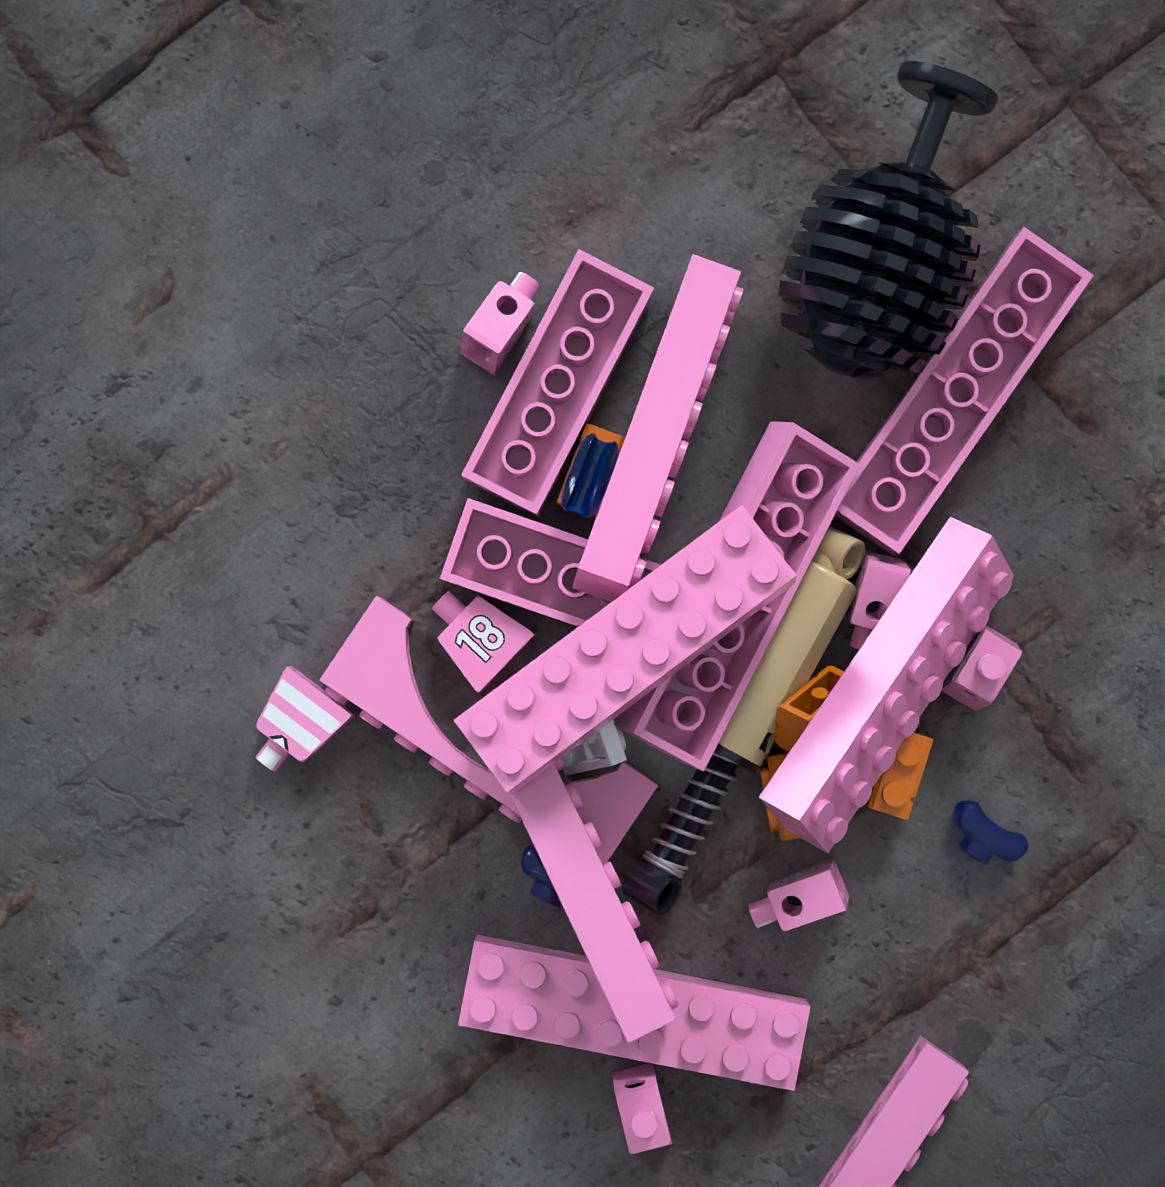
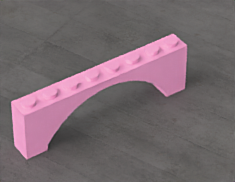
(378, 677)

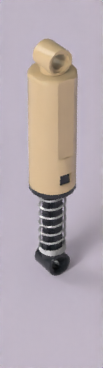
(750, 734)

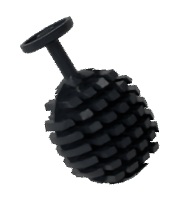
(887, 246)

